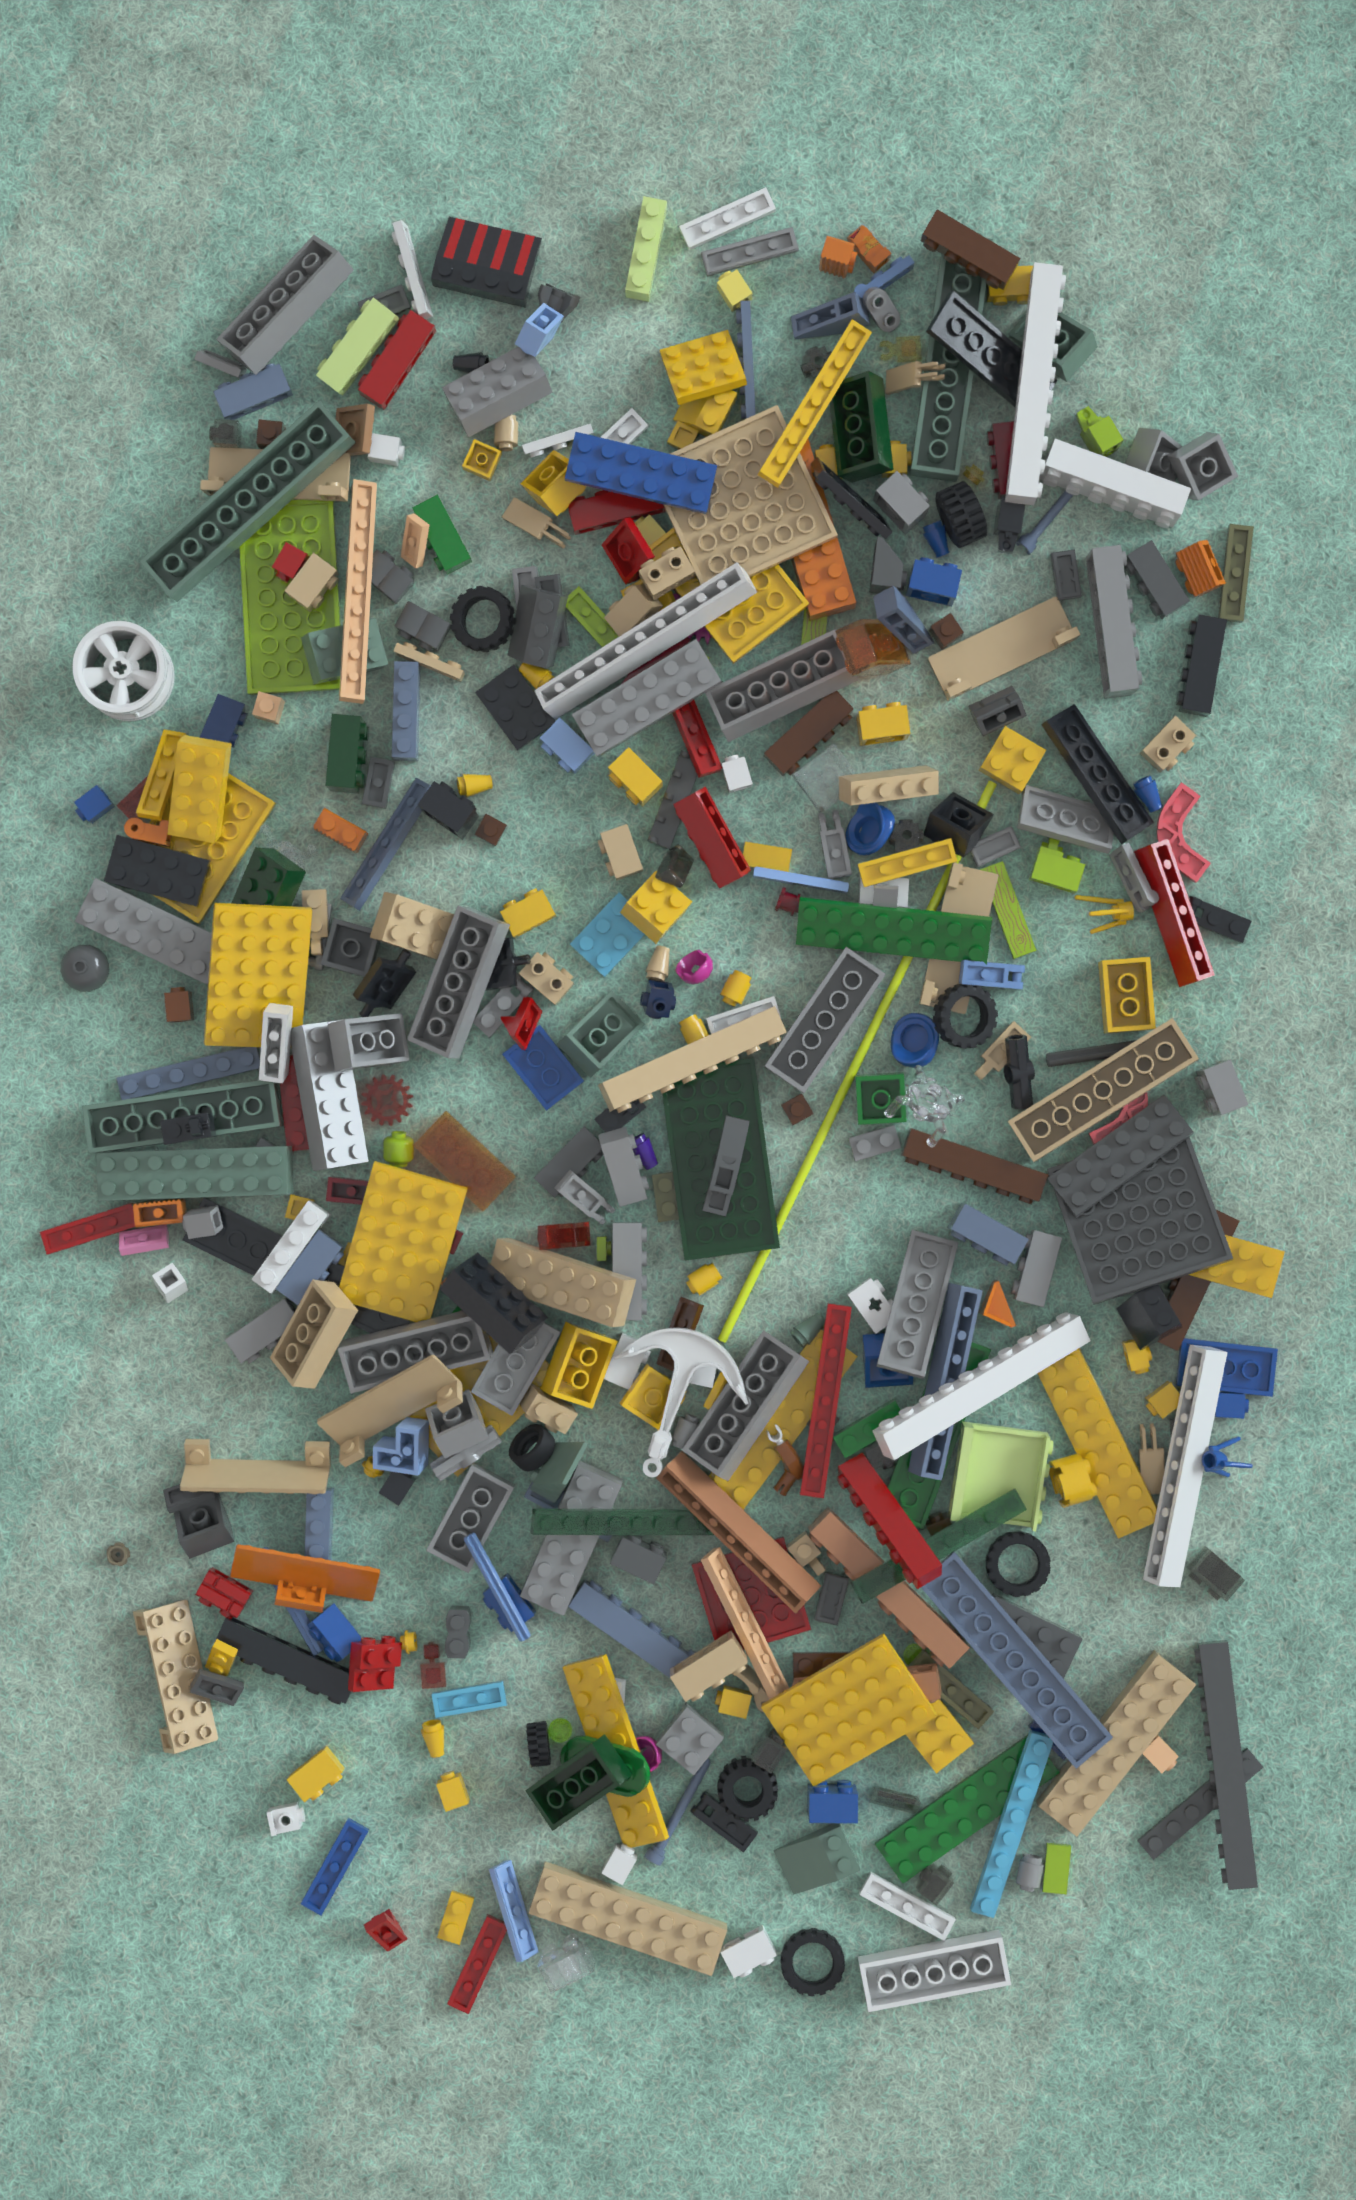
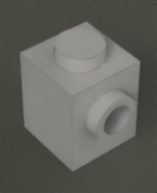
(202, 1222)

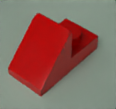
(524, 1022)
(385, 1930)

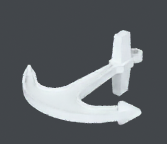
(689, 1351)

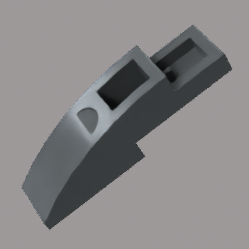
(726, 1165)

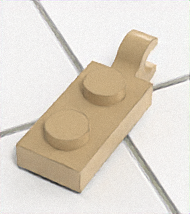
(319, 925)
(995, 1054)

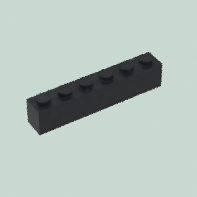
(287, 1660)

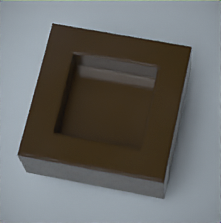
(937, 1522)

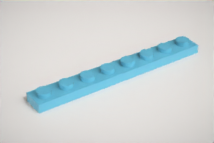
(1011, 1824)

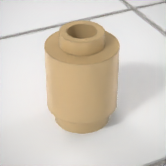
(506, 433)

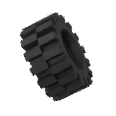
(538, 1744)

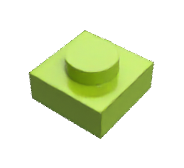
(604, 1248)

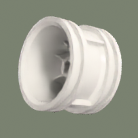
(102, 640)

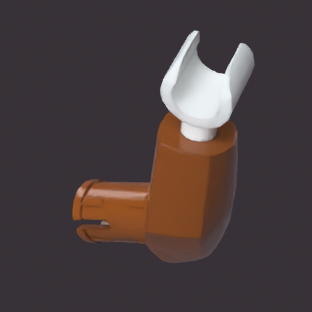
(791, 1461)

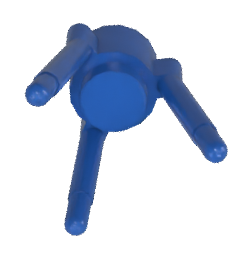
(1216, 1460)

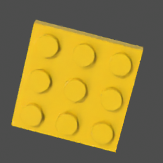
(703, 367)

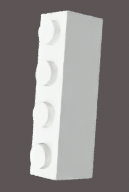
(291, 1246)

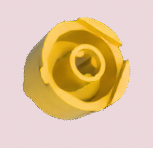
(1071, 1480)

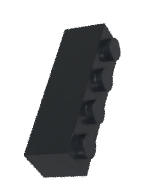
(1202, 665)

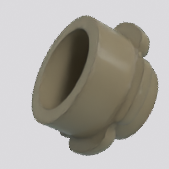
(113, 1558)

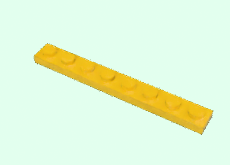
(814, 403)

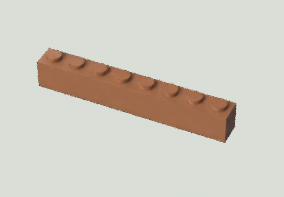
(738, 1532)

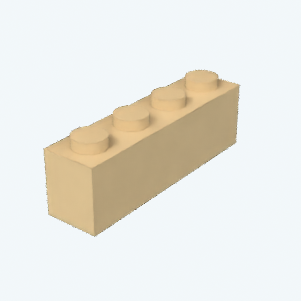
(888, 785)

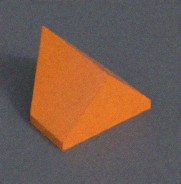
(996, 1306)

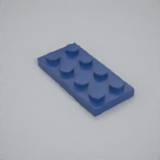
(1246, 1367)

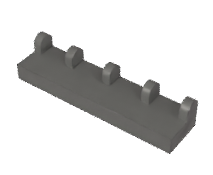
(679, 787)

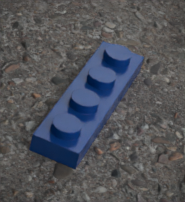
(334, 1866)

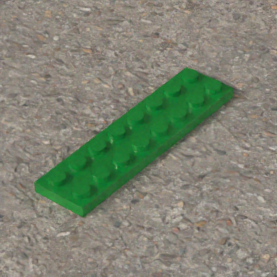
(893, 930)
(918, 1493)
(954, 1815)

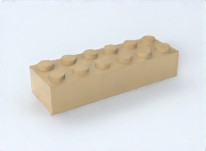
(565, 1282)

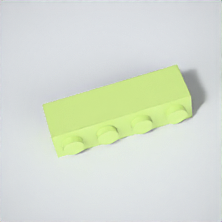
(646, 249)
(357, 346)

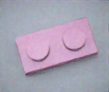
(143, 1240)

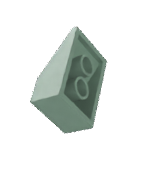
(1074, 344)
(600, 1034)
(557, 1471)
(817, 1859)

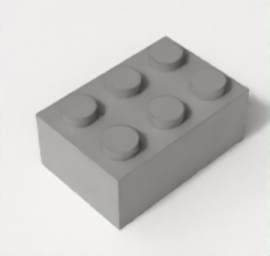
(368, 1042)

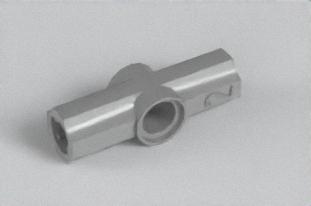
(445, 1467)

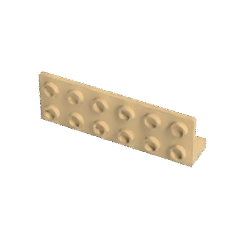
(227, 462)
(1002, 648)
(969, 893)
(389, 1404)
(261, 1476)
(175, 1665)

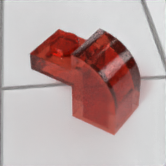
(563, 1235)

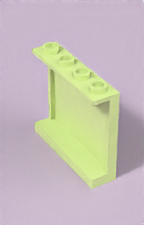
(996, 1461)

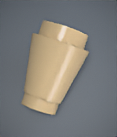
(659, 964)

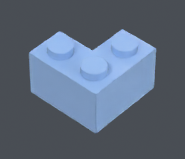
(406, 1452)

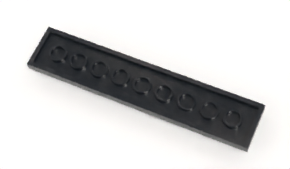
(248, 1246)

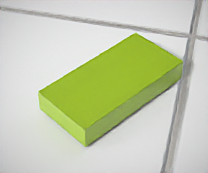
(1056, 1868)

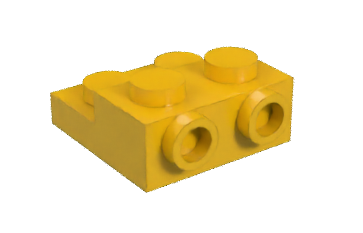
(648, 1396)

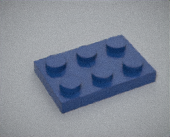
(544, 1068)

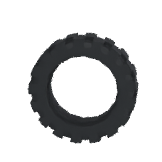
(460, 612)
(987, 1017)
(1040, 1575)
(812, 1987)

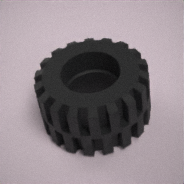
(961, 514)
(738, 1807)

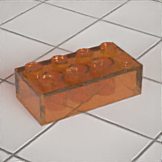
(871, 648)
(465, 1160)

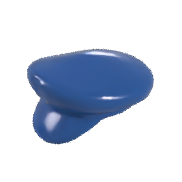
(876, 825)
(914, 1040)

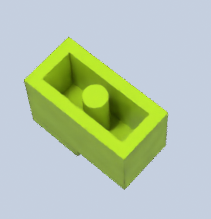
(1098, 432)
(1054, 870)

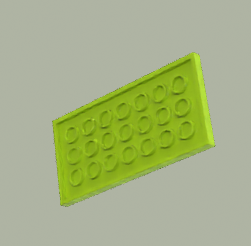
(270, 616)

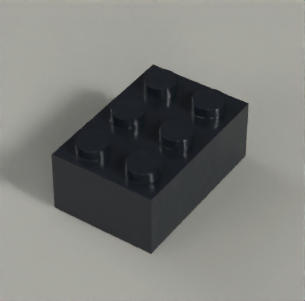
(448, 810)

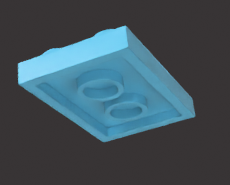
(607, 937)

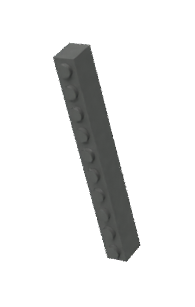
(1227, 1765)

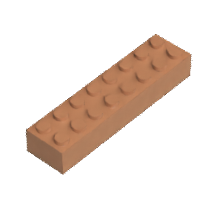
(909, 1608)

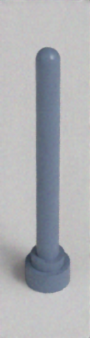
(1030, 539)
(656, 1853)

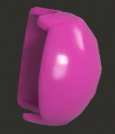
(686, 964)
(652, 1754)

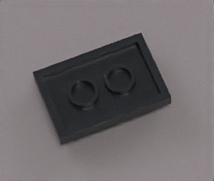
(515, 707)

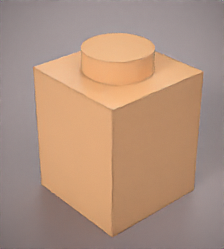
(268, 707)
(1161, 1754)

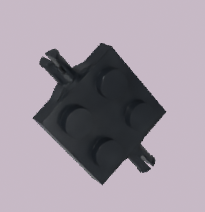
(505, 968)
(384, 983)

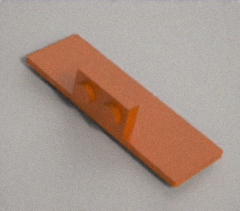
(304, 1579)

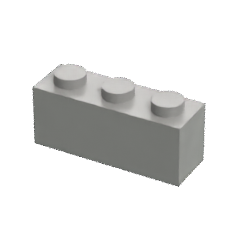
(624, 1166)
(1036, 1268)
(261, 1332)

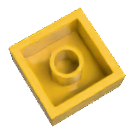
(482, 460)

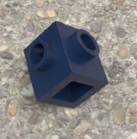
(658, 999)

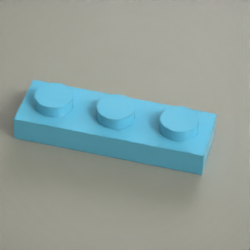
(469, 1699)

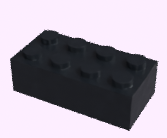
(493, 1303)

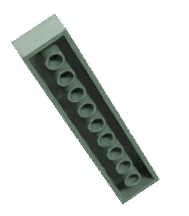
(946, 401)
(247, 501)

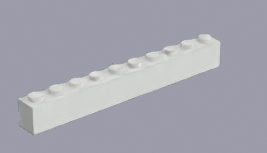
(1034, 383)
(646, 641)
(981, 1385)
(1184, 1466)

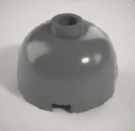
(84, 968)

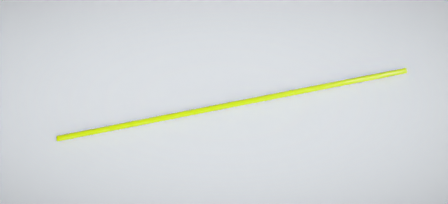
(839, 1098)

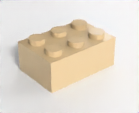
(411, 925)
(709, 1667)

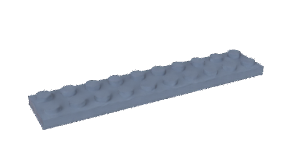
(1016, 1661)

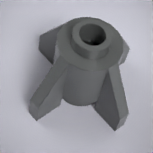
(558, 299)

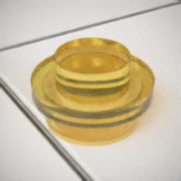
(974, 474)

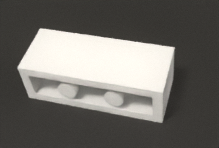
(276, 1043)

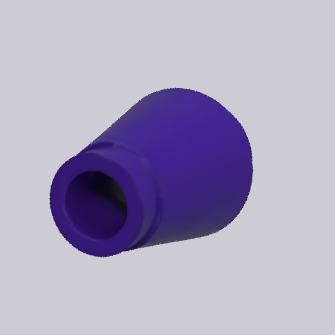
(645, 1150)

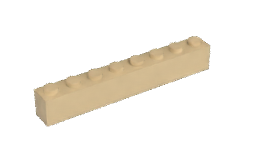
(691, 1059)

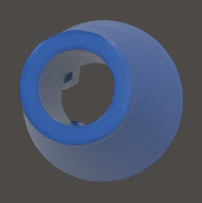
(936, 537)
(1148, 793)

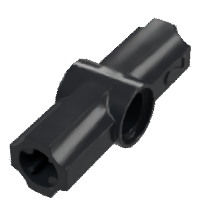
(1019, 1071)

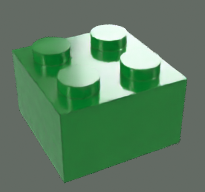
(876, 1093)

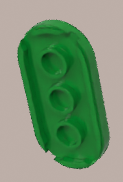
(632, 1758)

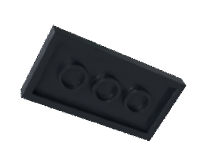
(845, 494)
(157, 870)

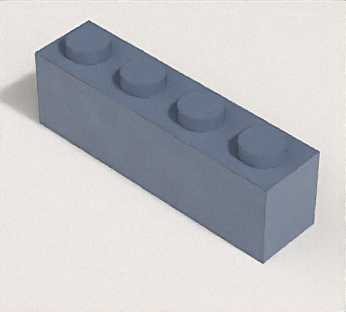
(406, 711)

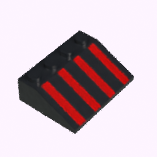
(486, 261)

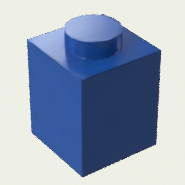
(93, 804)
(1232, 1405)

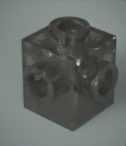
(808, 365)
(906, 827)

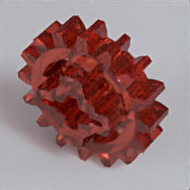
(396, 1106)

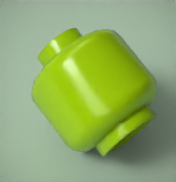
(398, 1149)

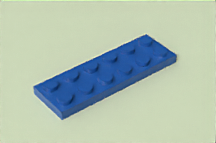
(640, 473)

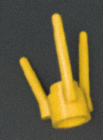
(1121, 911)

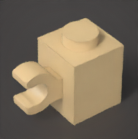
(806, 1552)

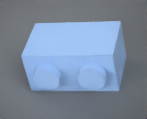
(539, 330)
(566, 746)

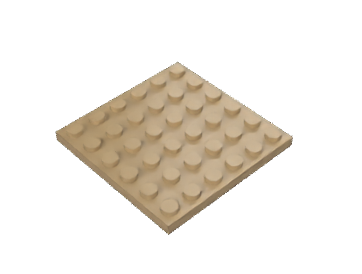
(746, 514)

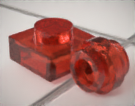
(433, 1673)

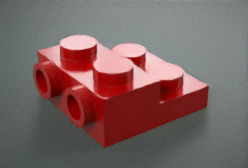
(627, 550)
(373, 1663)

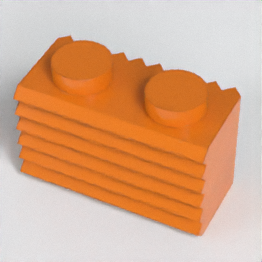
(837, 257)
(1199, 568)
(340, 830)
(159, 1212)

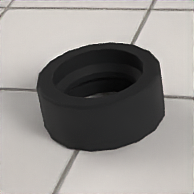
(539, 1454)

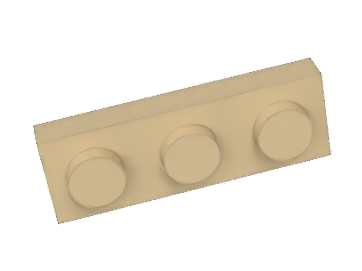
(430, 661)

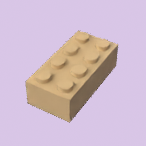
(313, 1334)

